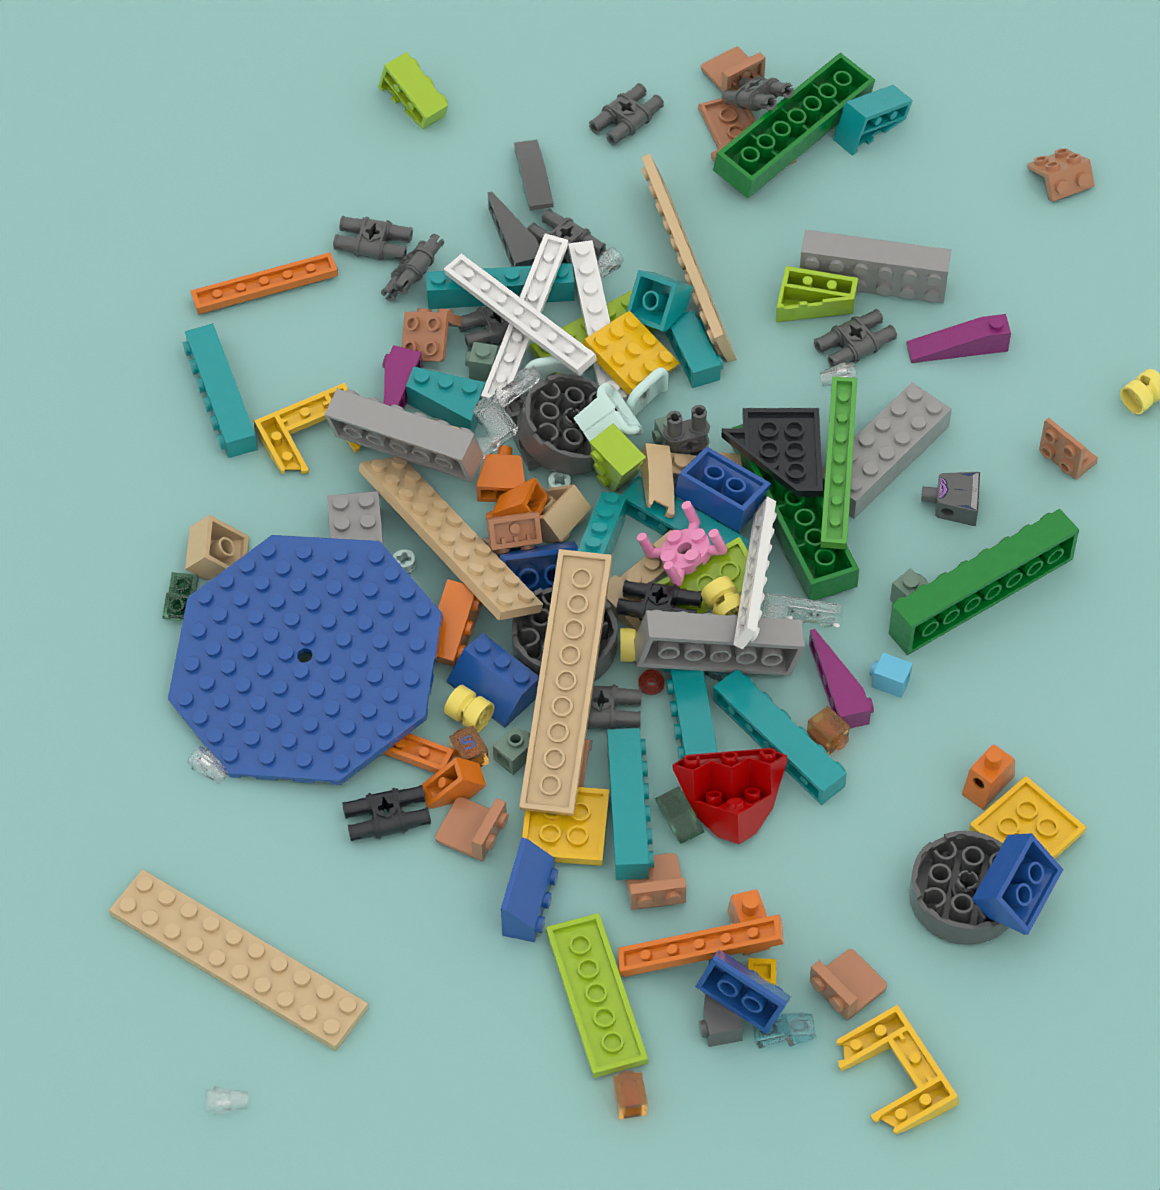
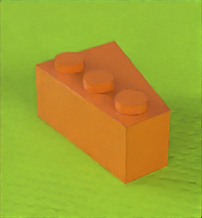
(460, 613)

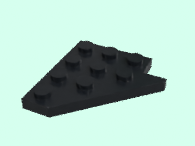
(783, 446)

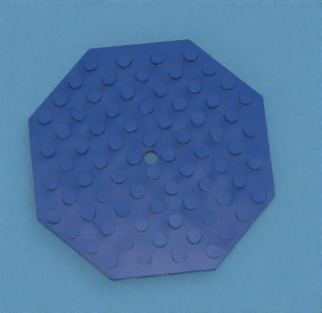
(316, 719)

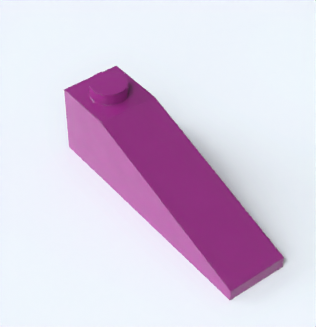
(966, 339)
(398, 367)
(841, 688)

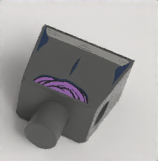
(955, 497)

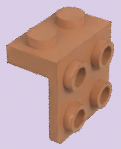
(1063, 173)
(428, 332)
(472, 827)
(663, 886)
(847, 983)

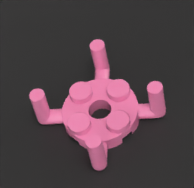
(677, 541)

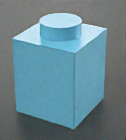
(891, 674)

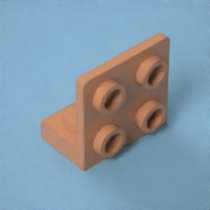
(732, 66)
(1065, 450)
(513, 531)

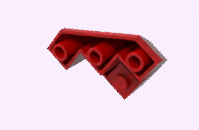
(732, 789)

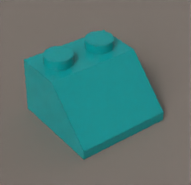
(658, 299)

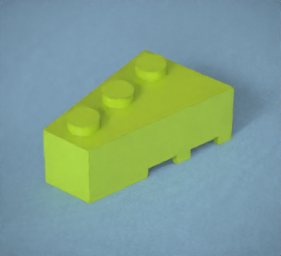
(413, 90)
(814, 294)
(615, 458)

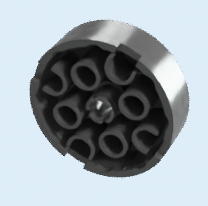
(549, 426)
(530, 634)
(940, 882)

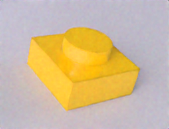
(764, 967)

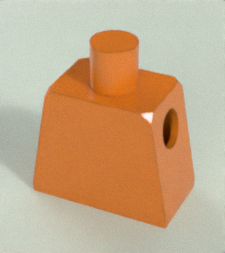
(499, 474)
(521, 499)
(995, 770)
(746, 907)

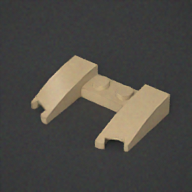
(661, 468)
(642, 572)

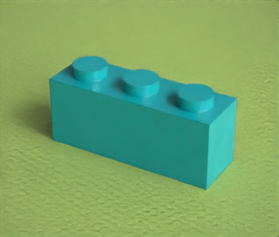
(694, 350)

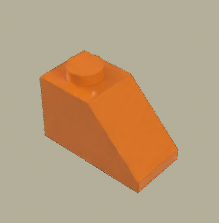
(454, 780)

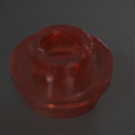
(651, 676)

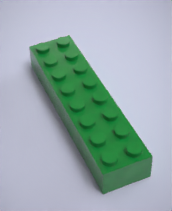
(791, 126)
(798, 529)
(982, 581)

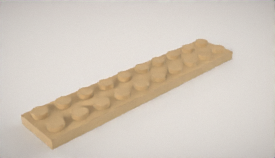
(687, 260)
(451, 538)
(566, 683)
(239, 959)

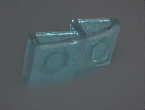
(791, 1027)

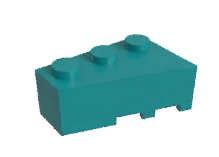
(869, 115)
(445, 396)

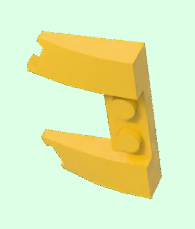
(276, 428)
(932, 1092)

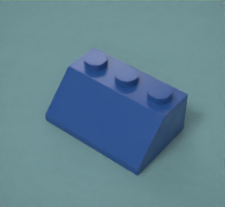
(721, 488)
(537, 565)
(496, 677)
(1018, 883)
(528, 892)
(743, 991)

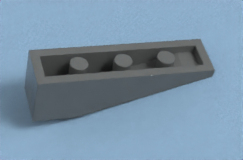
(516, 239)
(719, 1023)

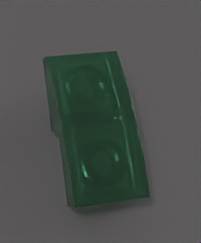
(180, 588)
(679, 815)

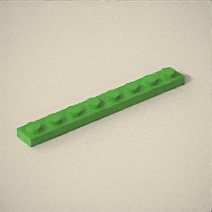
(839, 463)

